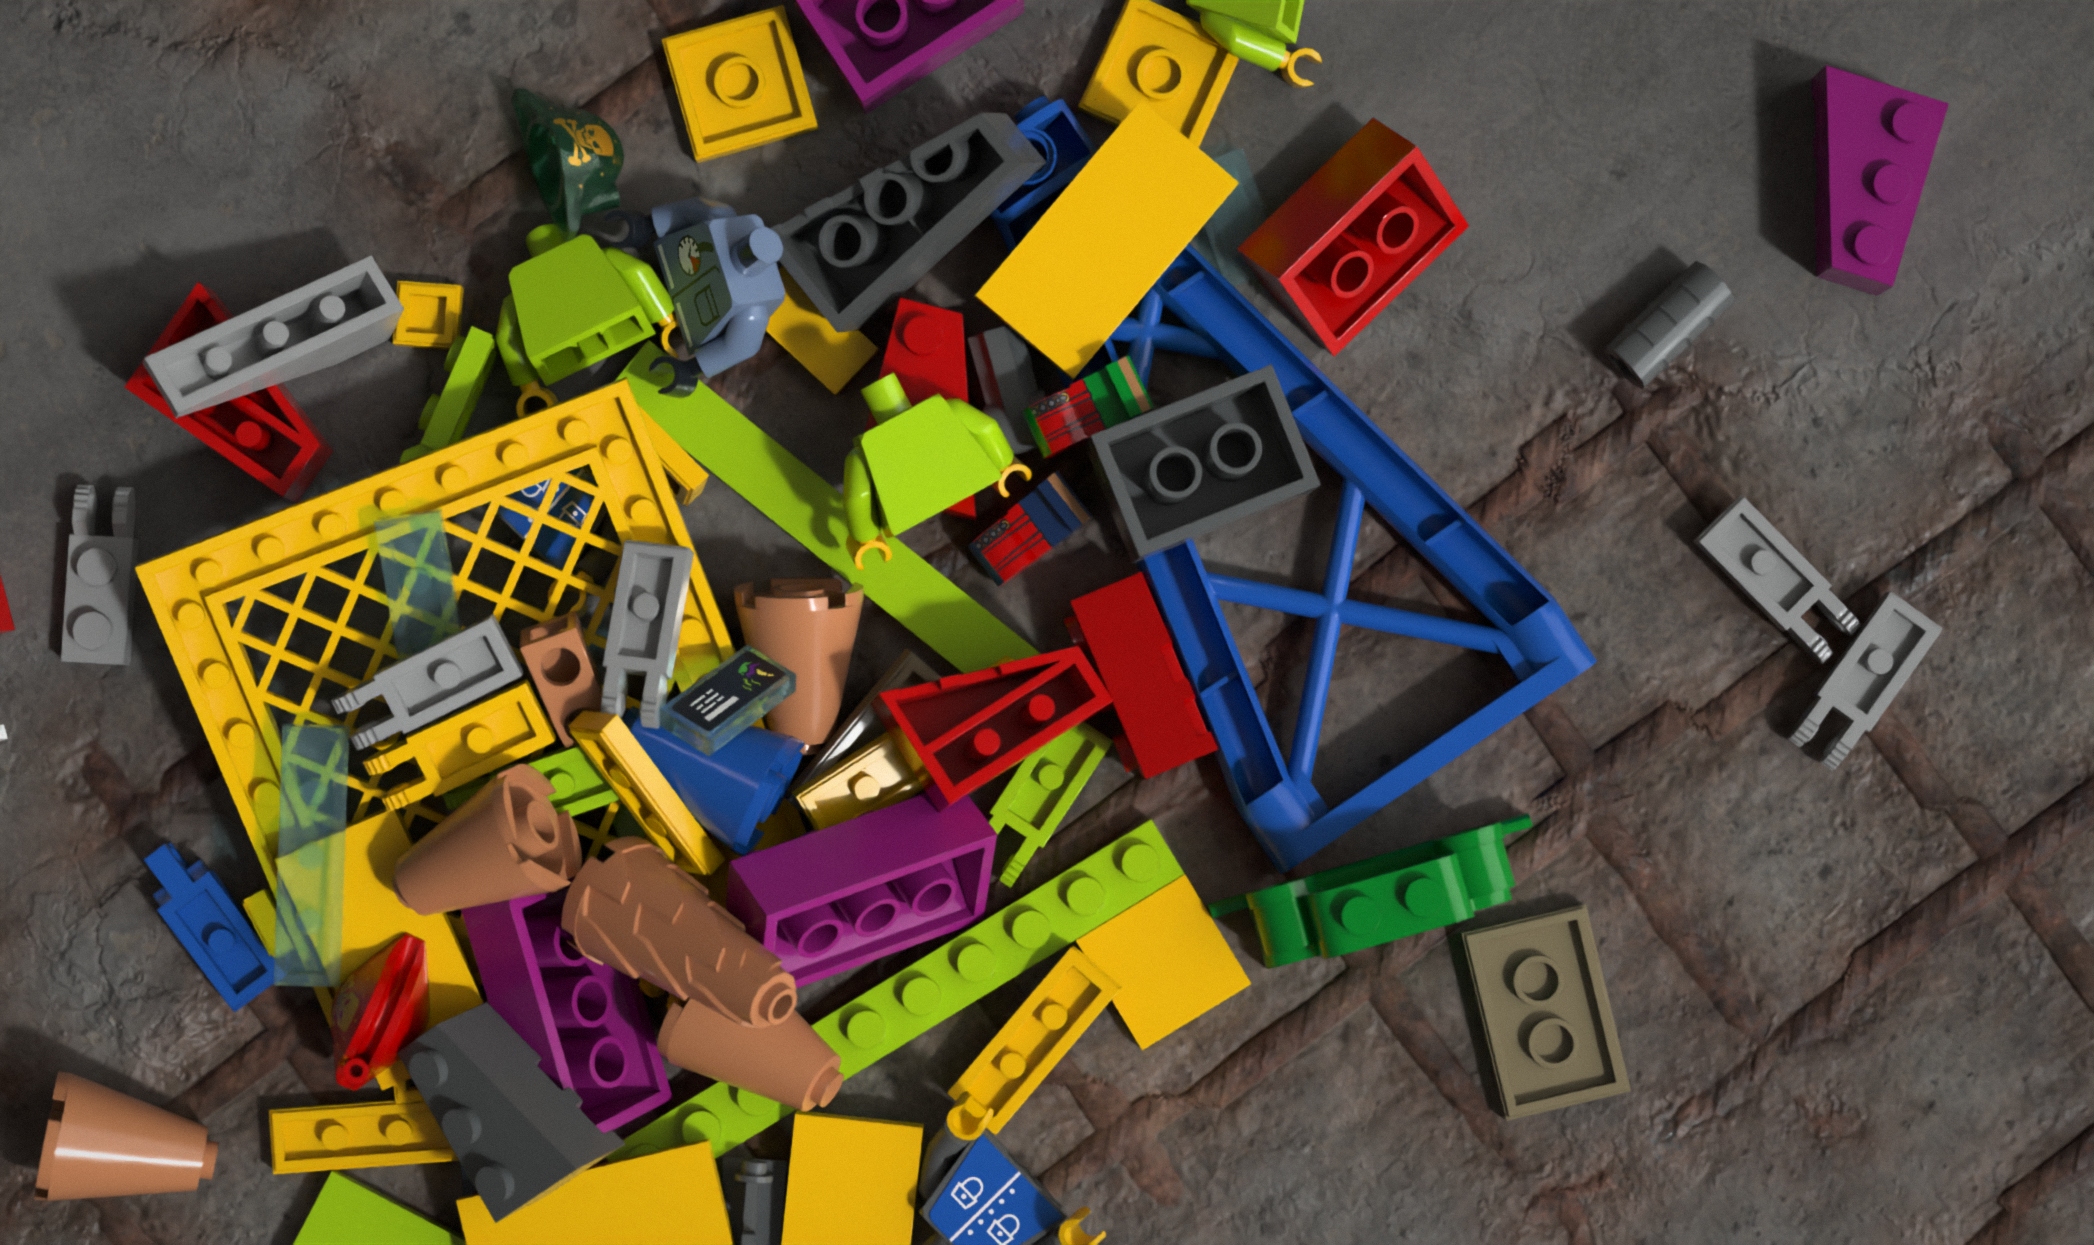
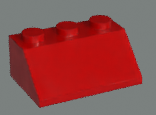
(1354, 235)

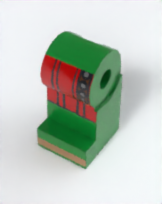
(1087, 408)

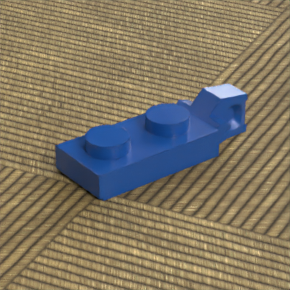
(211, 927)

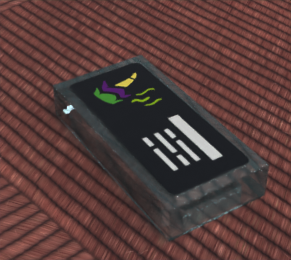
(727, 700)

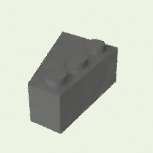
(502, 1111)

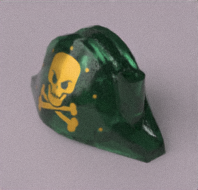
(571, 159)

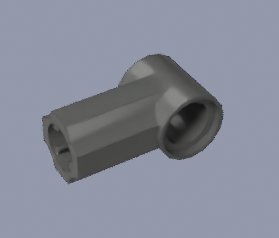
(1006, 383)

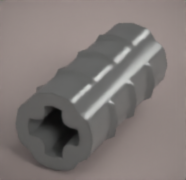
(1669, 324)

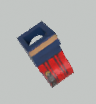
(1030, 530)

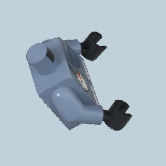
(718, 279)

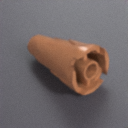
(663, 926)

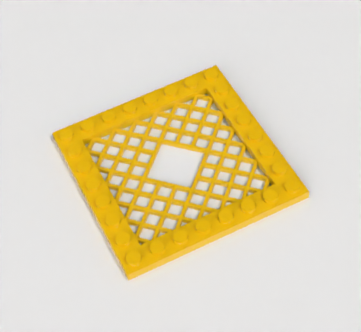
(196, 581)

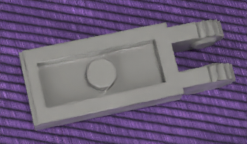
(1773, 575)
(100, 582)
(645, 625)
(1868, 675)
(434, 680)

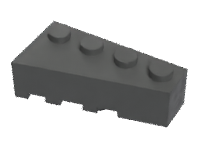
(900, 220)

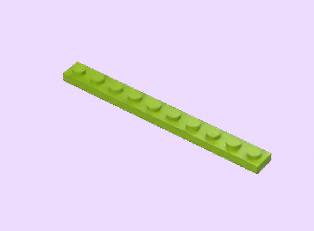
(937, 985)

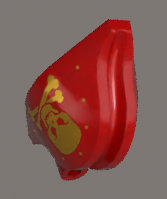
(380, 1011)

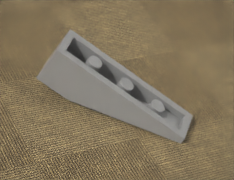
(279, 340)

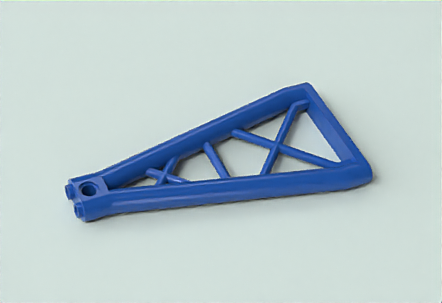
(1224, 326)

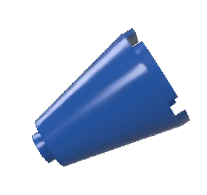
(731, 786)

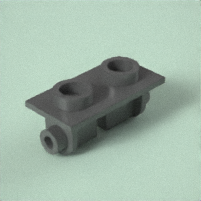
(754, 1199)

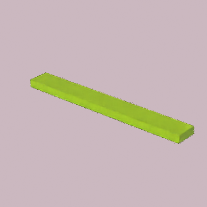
(816, 518)

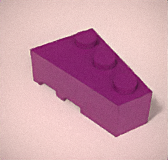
(1870, 174)

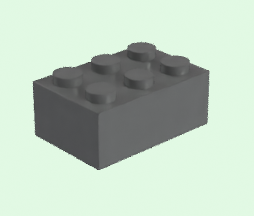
(1201, 463)

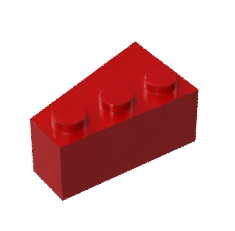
(929, 359)
(258, 431)
(1141, 676)
(988, 720)

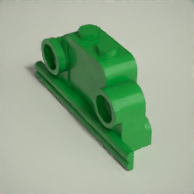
(1380, 896)

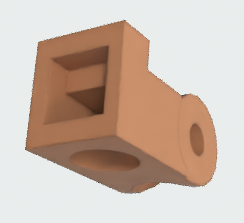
(562, 670)

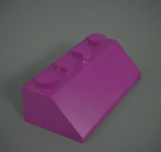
(865, 886)
(571, 1011)

